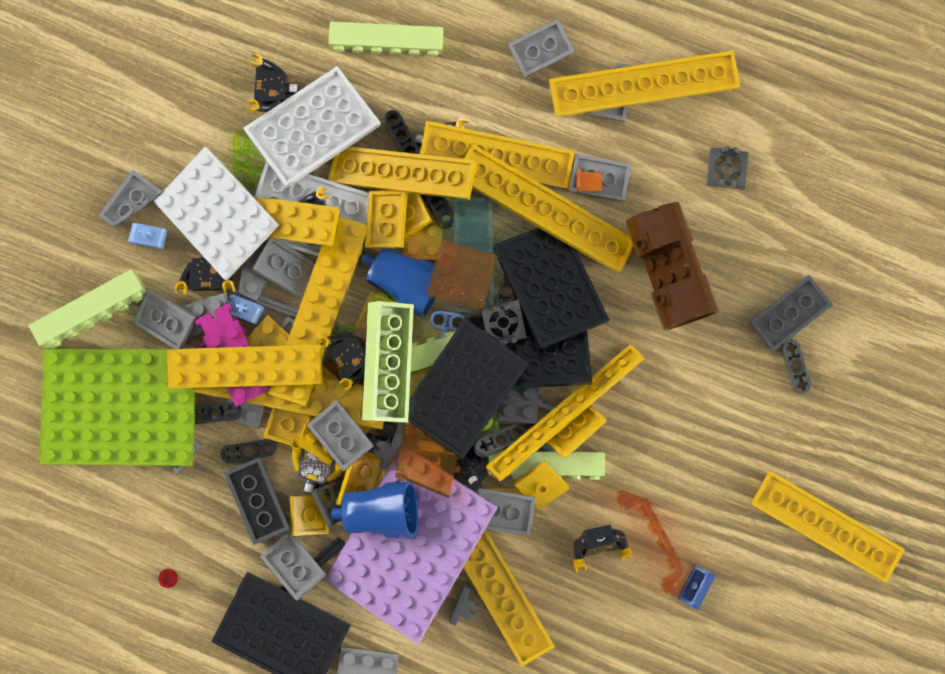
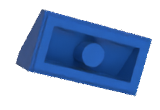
(696, 587)

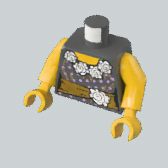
(313, 468)

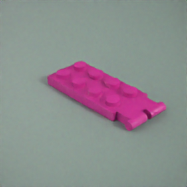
(224, 333)

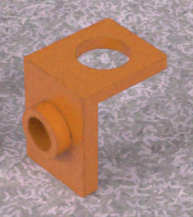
(588, 181)

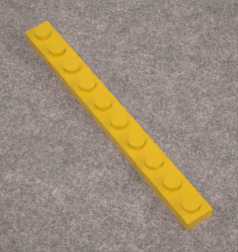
(564, 413)

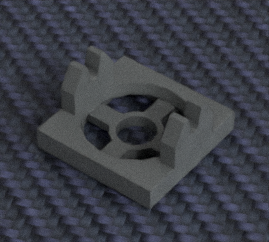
(742, 156)
(513, 305)
(389, 447)
(323, 507)
(463, 606)

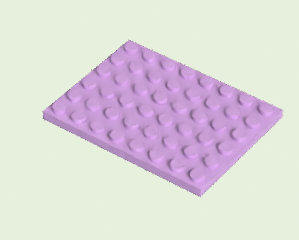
(412, 576)

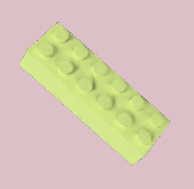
(89, 310)
(388, 362)

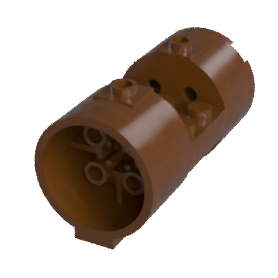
(672, 265)

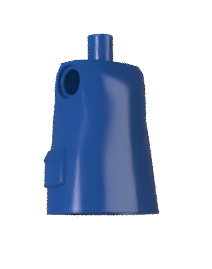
(401, 278)
(382, 511)

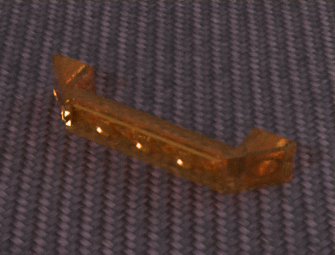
(671, 581)

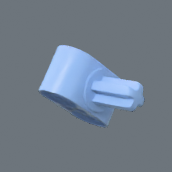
(147, 236)
(245, 309)
(447, 326)

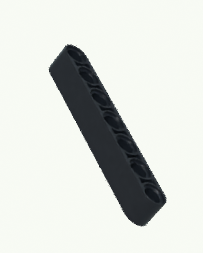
(409, 144)

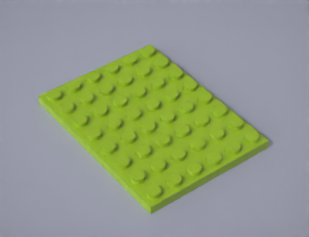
(114, 409)

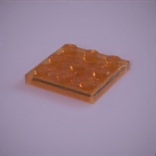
(462, 275)

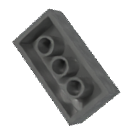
(257, 500)

